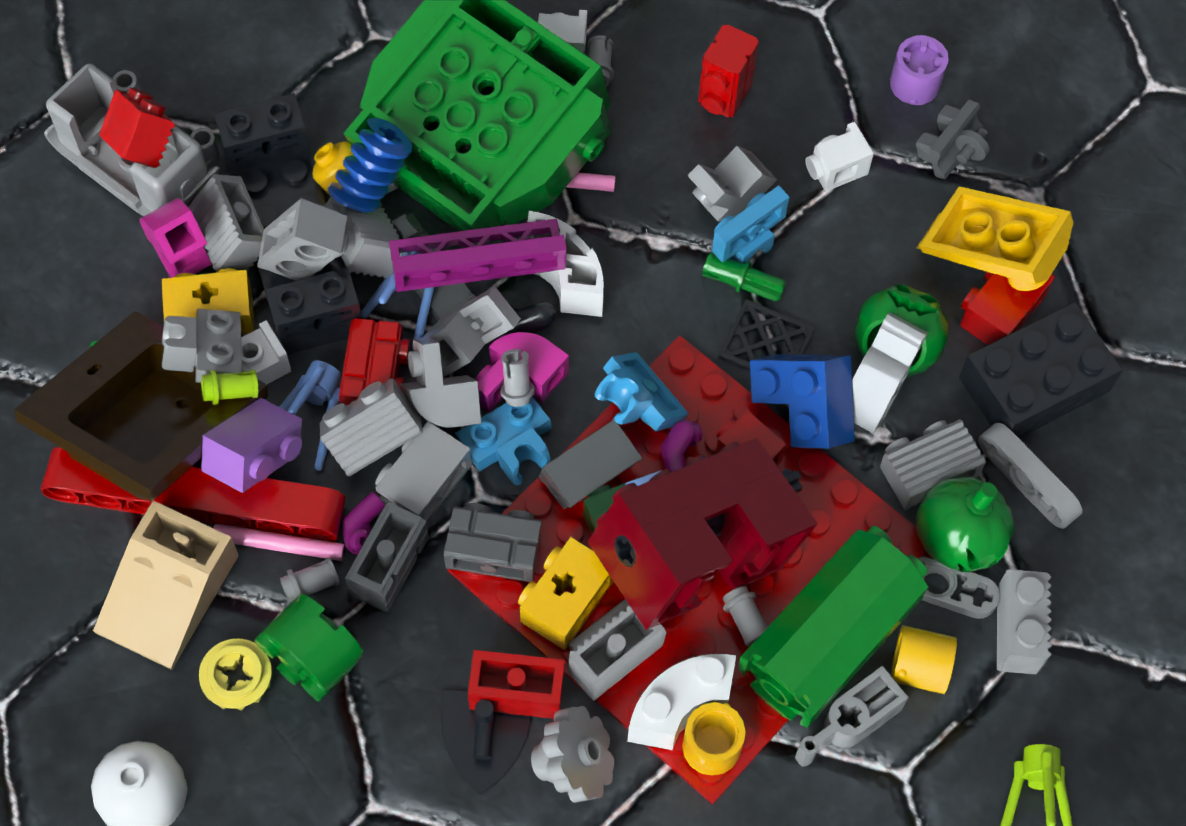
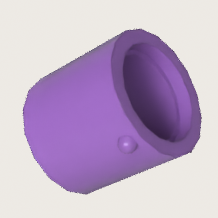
(919, 70)

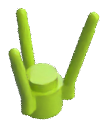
(1043, 772)

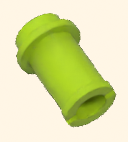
(229, 385)

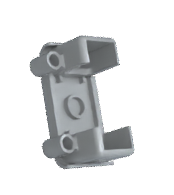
(77, 119)

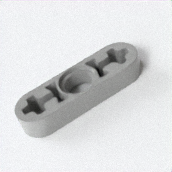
(1030, 475)
(965, 602)

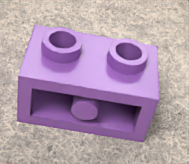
(251, 445)

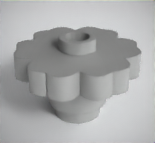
(575, 755)

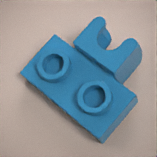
(749, 231)
(639, 393)
(508, 437)

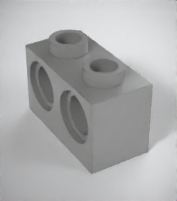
(303, 240)

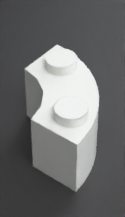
(582, 279)
(676, 694)

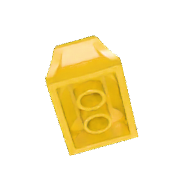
(1000, 236)

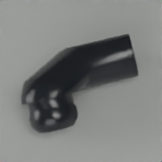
(535, 317)

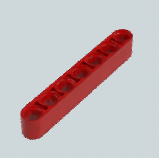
(266, 506)

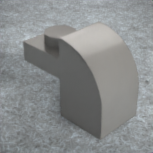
(731, 184)
(470, 327)
(440, 399)

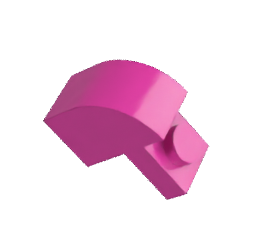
(176, 238)
(546, 367)

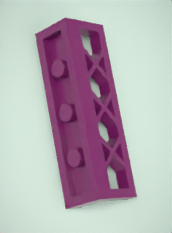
(480, 260)

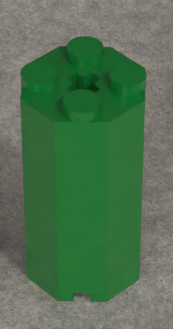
(834, 625)

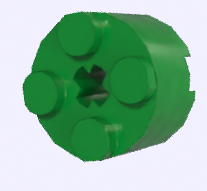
(309, 647)

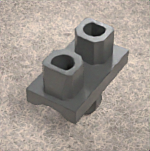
(961, 139)

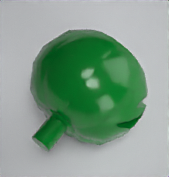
(913, 306)
(961, 517)

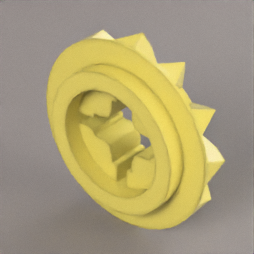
(228, 656)

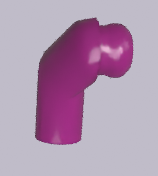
(677, 442)
(357, 522)

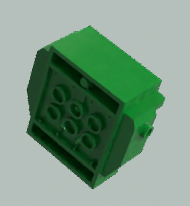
(522, 136)

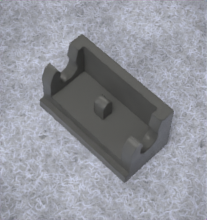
(589, 465)

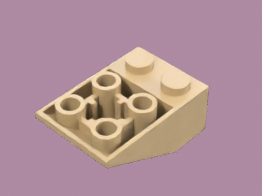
(165, 584)

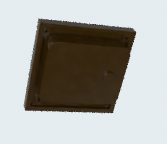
(126, 412)

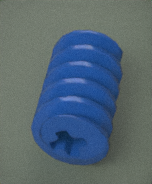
(371, 167)

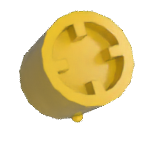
(923, 659)
(713, 738)

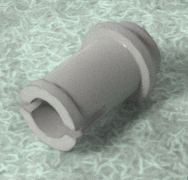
(602, 55)
(517, 386)
(309, 579)
(745, 614)

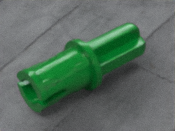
(743, 277)

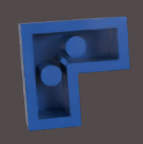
(816, 392)

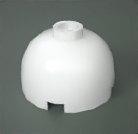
(139, 786)

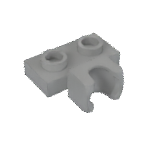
(205, 342)

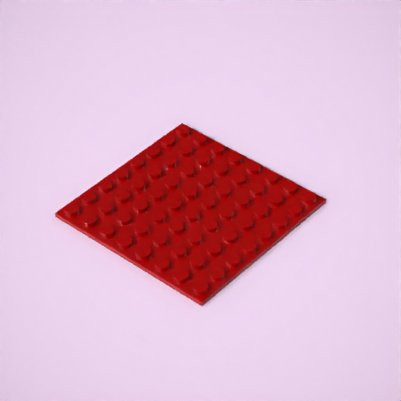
(828, 492)

